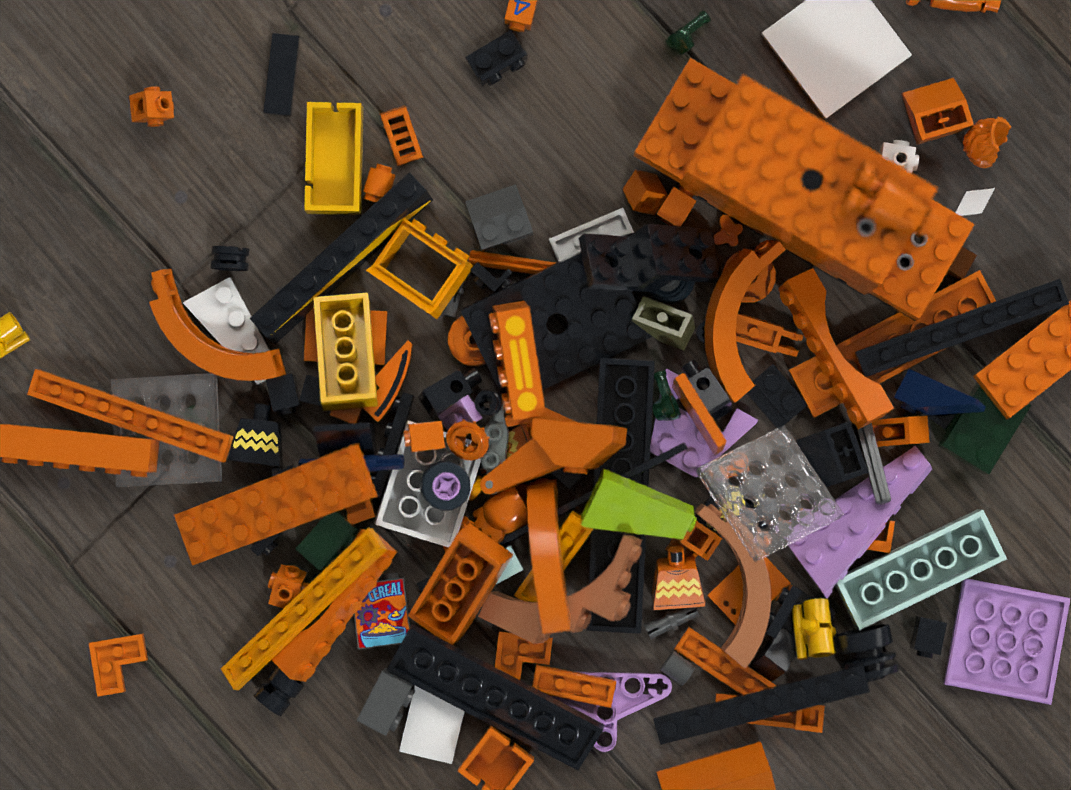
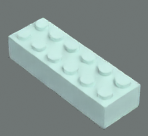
(920, 569)

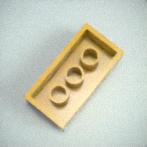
(345, 351)

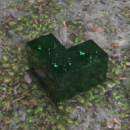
(327, 539)

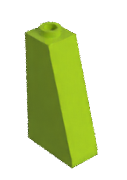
(636, 509)

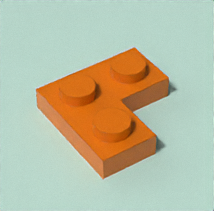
(515, 650)
(108, 658)

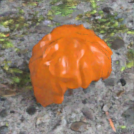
(984, 139)

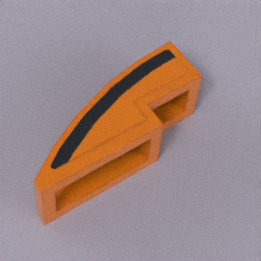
(391, 381)

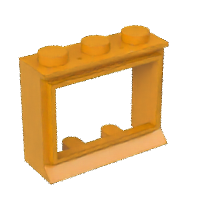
(437, 243)

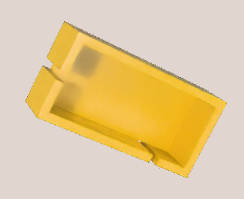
(334, 158)

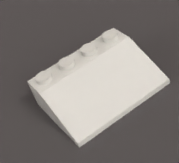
(404, 505)

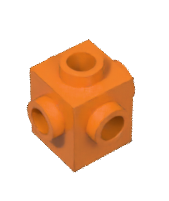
(151, 106)
(286, 585)

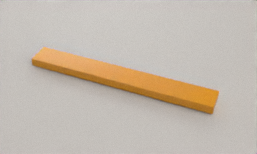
(303, 608)

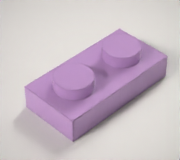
(460, 410)

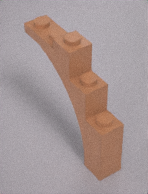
(601, 597)

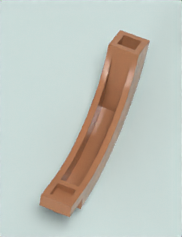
(756, 600)

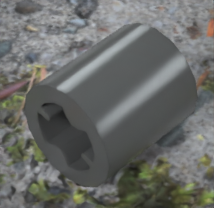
(678, 668)

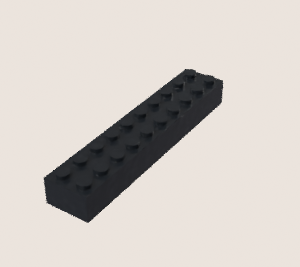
(623, 402)

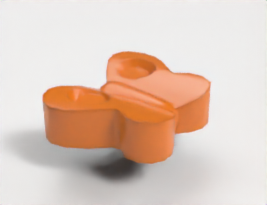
(728, 232)

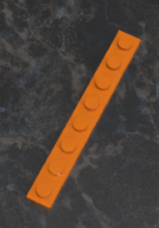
(130, 415)

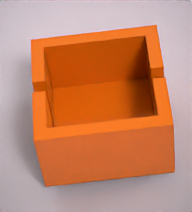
(495, 762)

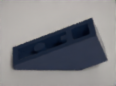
(932, 397)

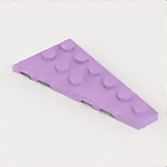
(836, 546)

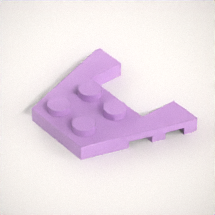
(672, 433)

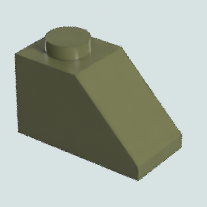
(665, 323)

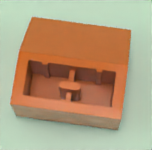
(937, 110)

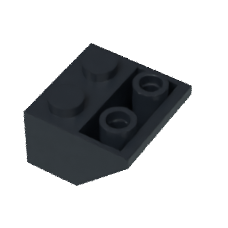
(834, 454)

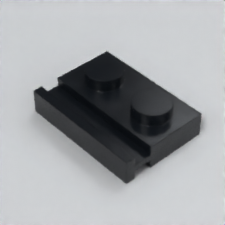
(776, 397)

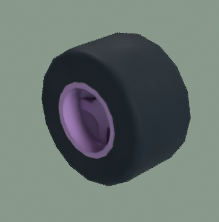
(441, 493)

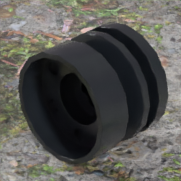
(866, 649)

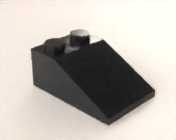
(338, 437)

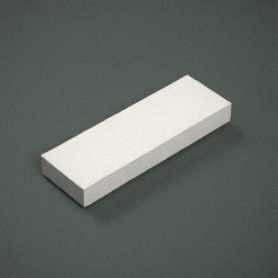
(612, 224)

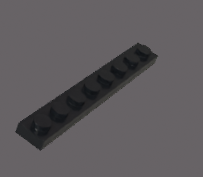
(961, 328)
(762, 704)

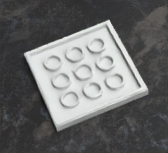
(835, 49)

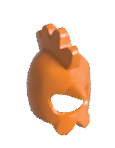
(503, 513)

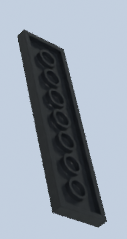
(495, 697)

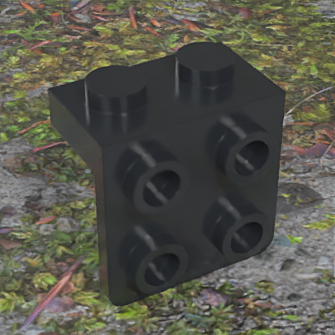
(783, 613)

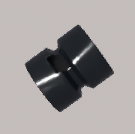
(278, 691)

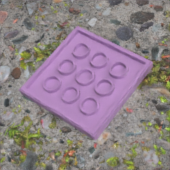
(1006, 641)

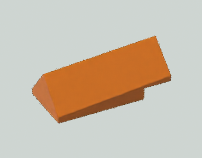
(727, 770)

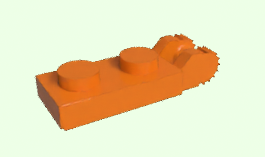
(765, 335)

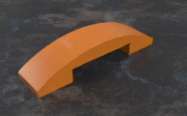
(805, 719)

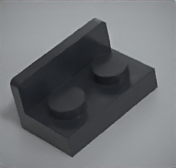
(497, 58)

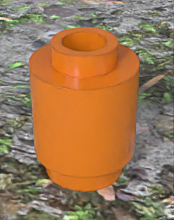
(378, 182)

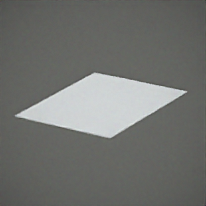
(974, 202)

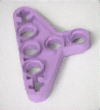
(623, 701)

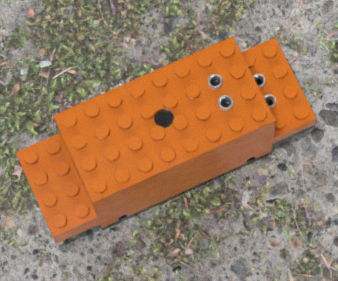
(787, 183)

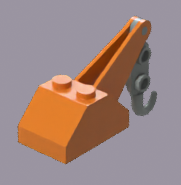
(553, 447)

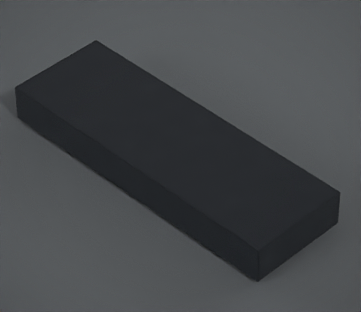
(281, 74)

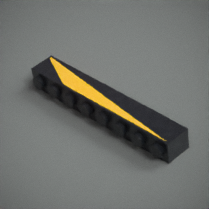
(341, 258)

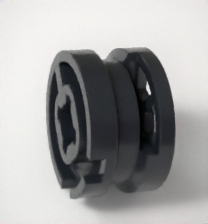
(229, 254)

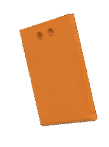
(729, 591)

